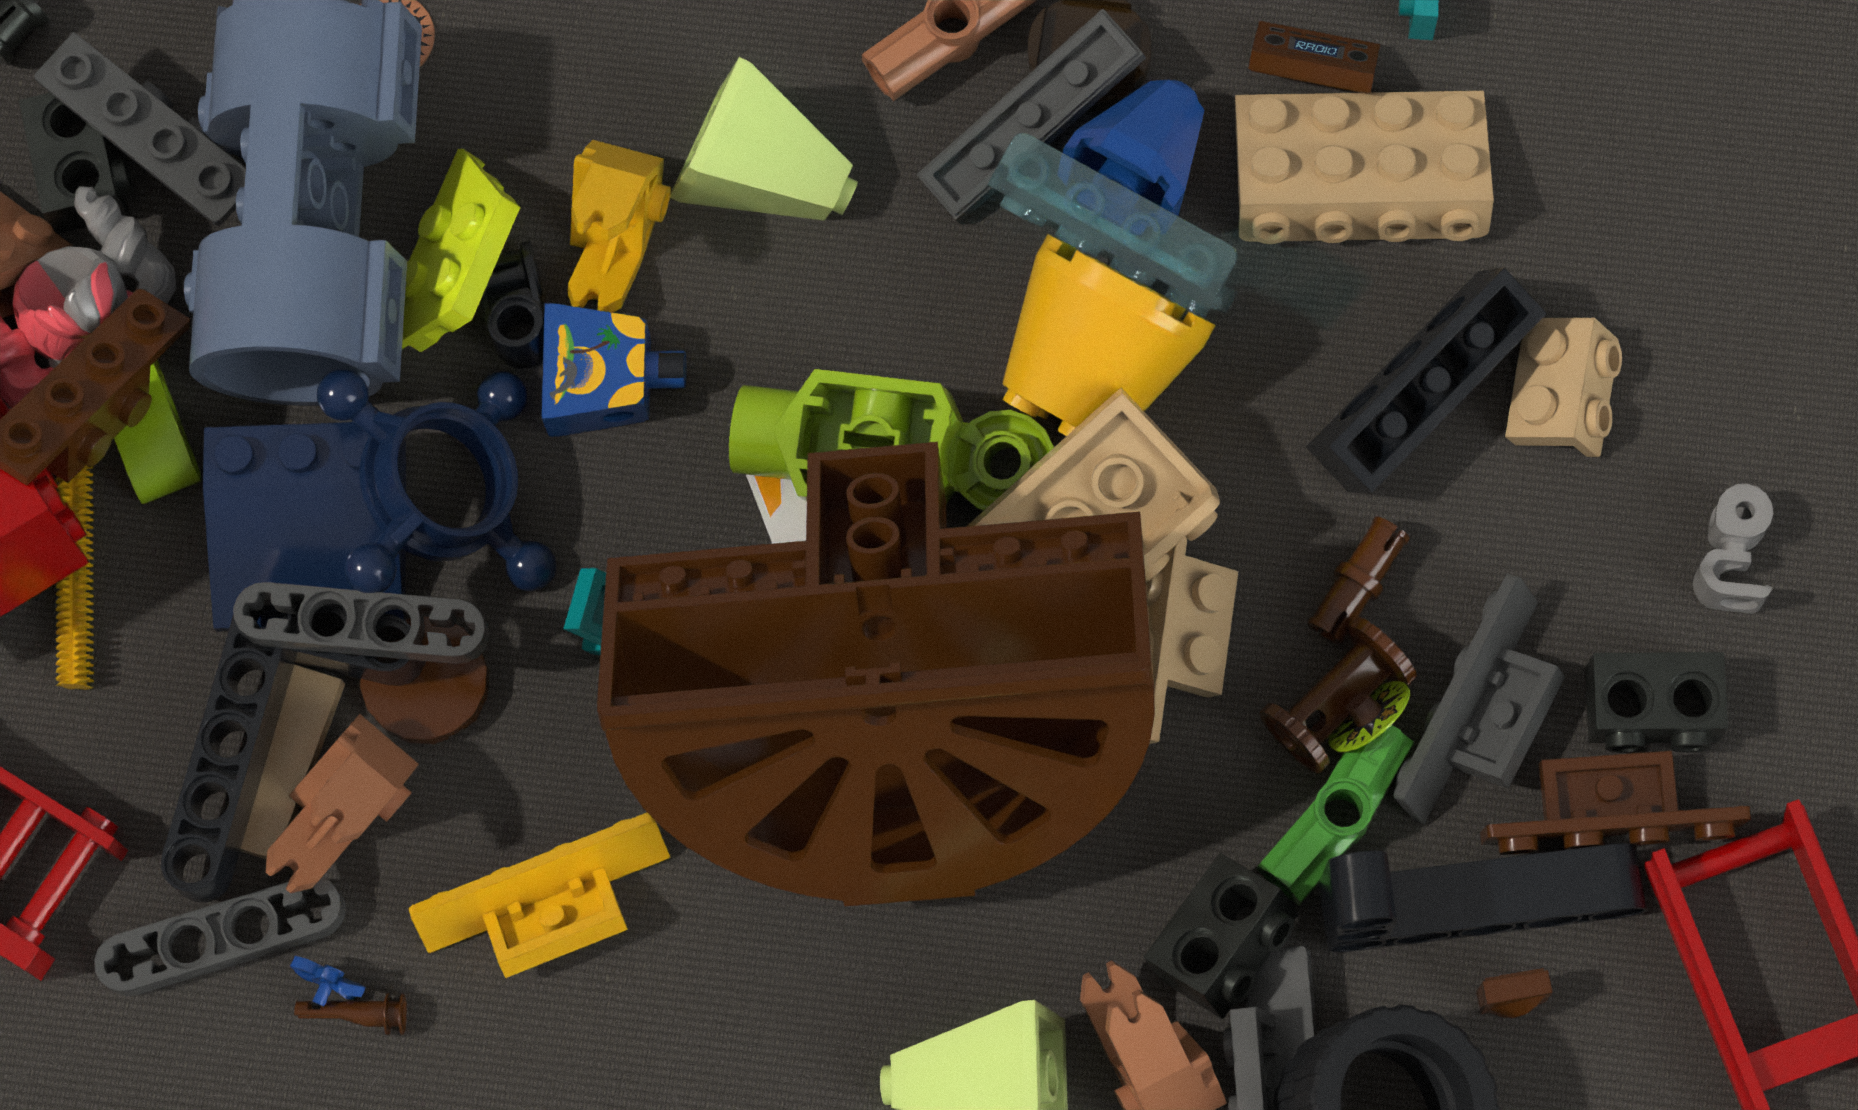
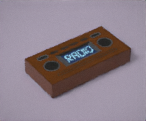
(1314, 57)

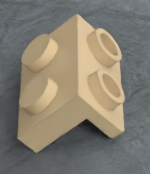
(1564, 385)

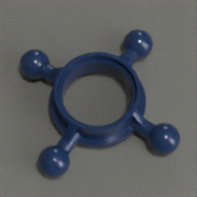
(373, 565)

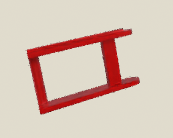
(1798, 1055)

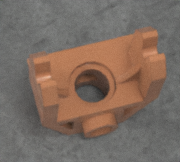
(339, 800)
(1152, 1057)

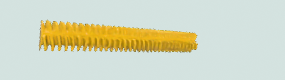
(73, 594)

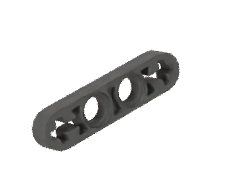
(359, 632)
(222, 946)

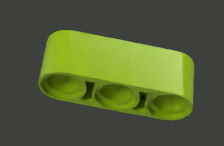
(157, 448)

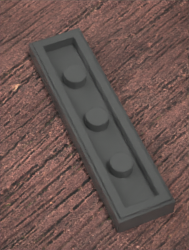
(1039, 105)

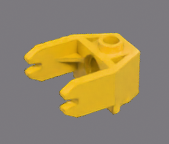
(612, 218)

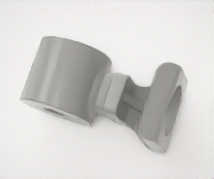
(1734, 529)

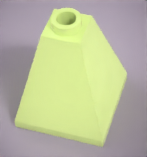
(763, 155)
(988, 1064)

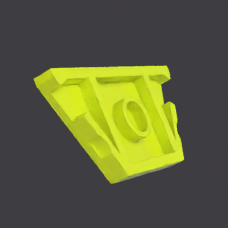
(455, 251)

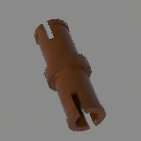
(1358, 580)

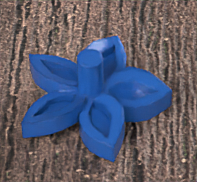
(328, 979)

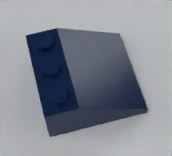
(286, 509)

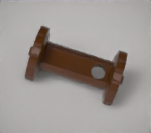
(1359, 671)

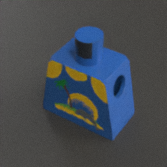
(601, 370)

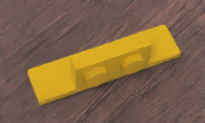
(546, 901)

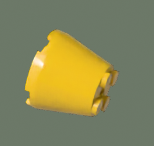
(1091, 334)

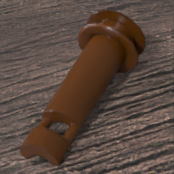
(365, 1013)

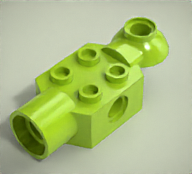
(847, 411)

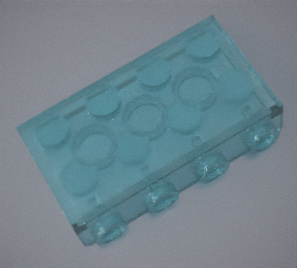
(1107, 216)

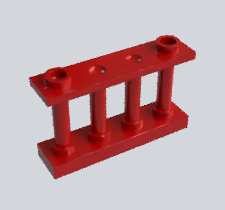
(22, 935)

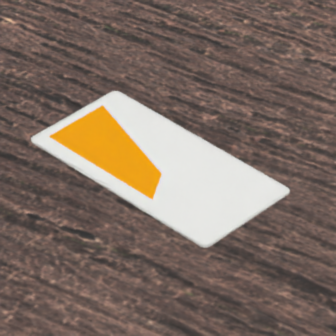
(780, 508)

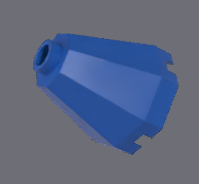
(1144, 141)

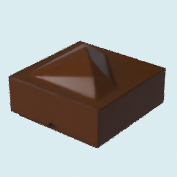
(1514, 993)

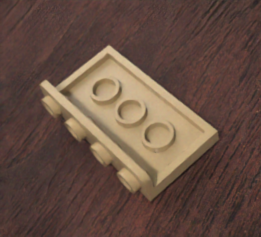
(1363, 166)
(1110, 467)

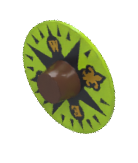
(1370, 716)

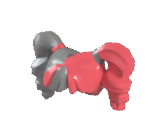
(75, 290)

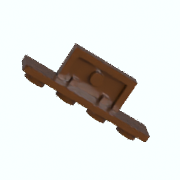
(90, 393)
(1611, 798)

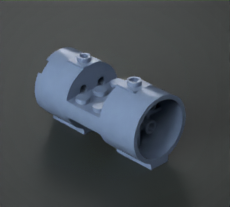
(307, 105)

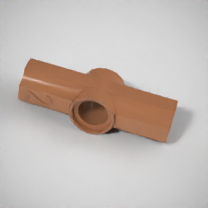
(922, 48)

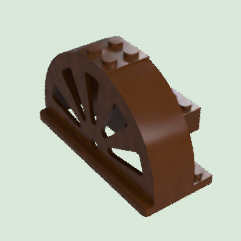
(887, 695)

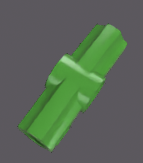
(1359, 778)

